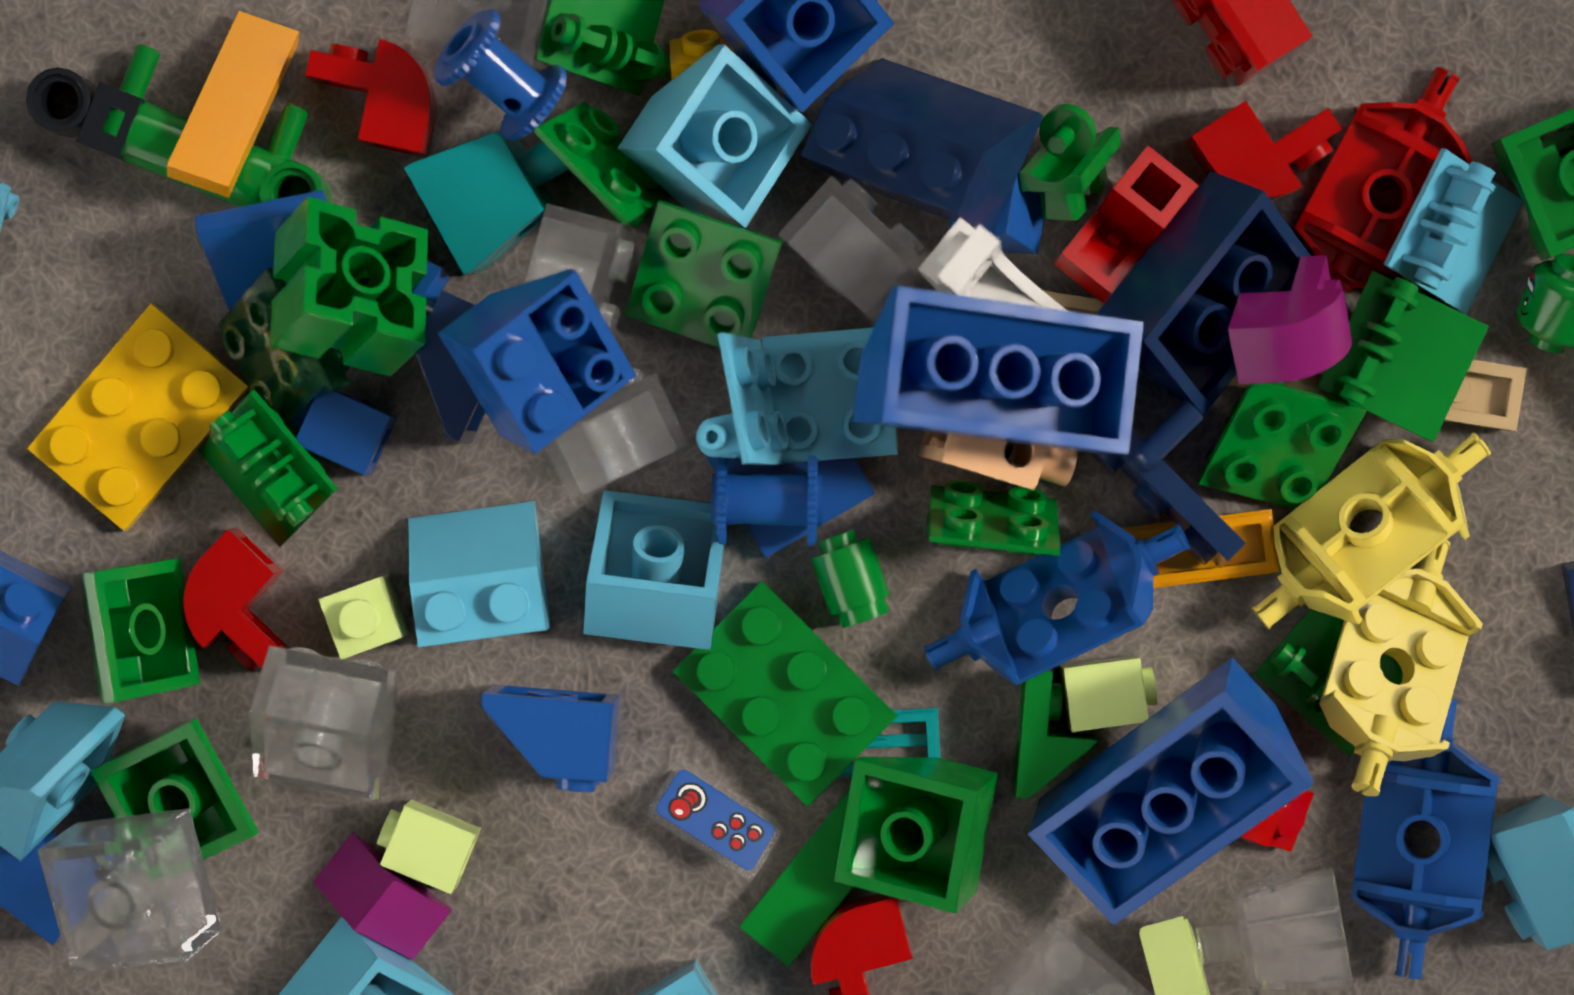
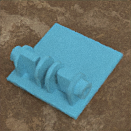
(1454, 230)
(818, 396)
(753, 428)

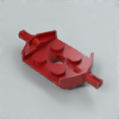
(1379, 142)

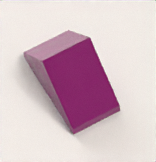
(380, 900)

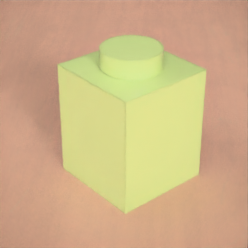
(364, 616)
(1107, 692)
(427, 845)

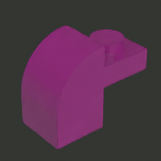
(1291, 331)

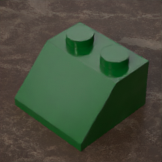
(139, 630)
(177, 773)
(916, 829)

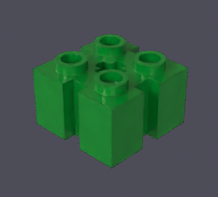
(349, 287)

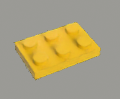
(138, 417)

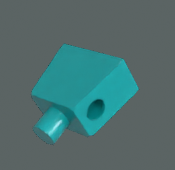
(485, 195)

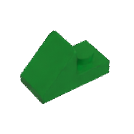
(1038, 752)

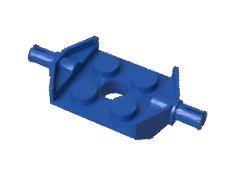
(1010, 614)
(1433, 892)

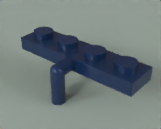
(1166, 493)

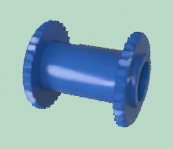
(500, 75)
(767, 499)

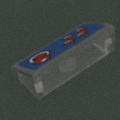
(715, 819)

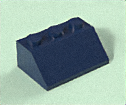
(924, 142)
(1190, 279)

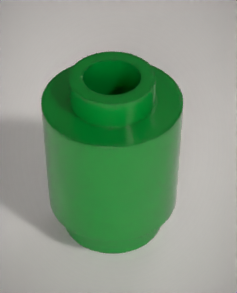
(851, 578)

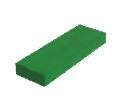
(802, 893)

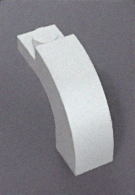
(974, 266)

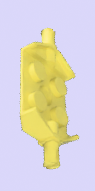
(1344, 569)
(1426, 632)

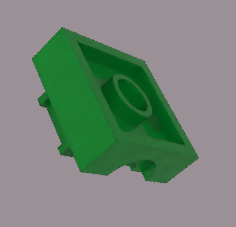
(1543, 181)

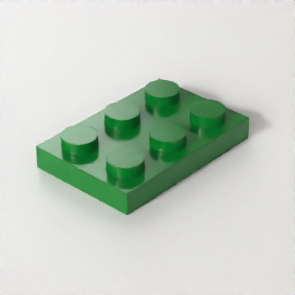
(785, 694)

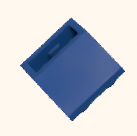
(537, 357)

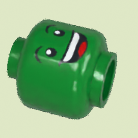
(1548, 304)

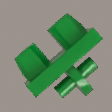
(1069, 162)

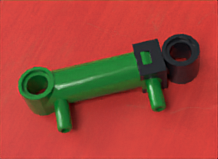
(146, 134)

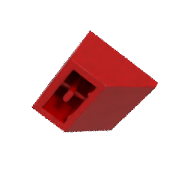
(1246, 33)

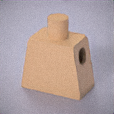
(987, 458)

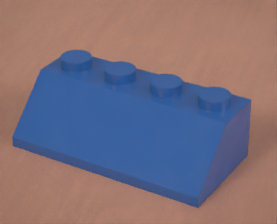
(1000, 372)
(1171, 792)

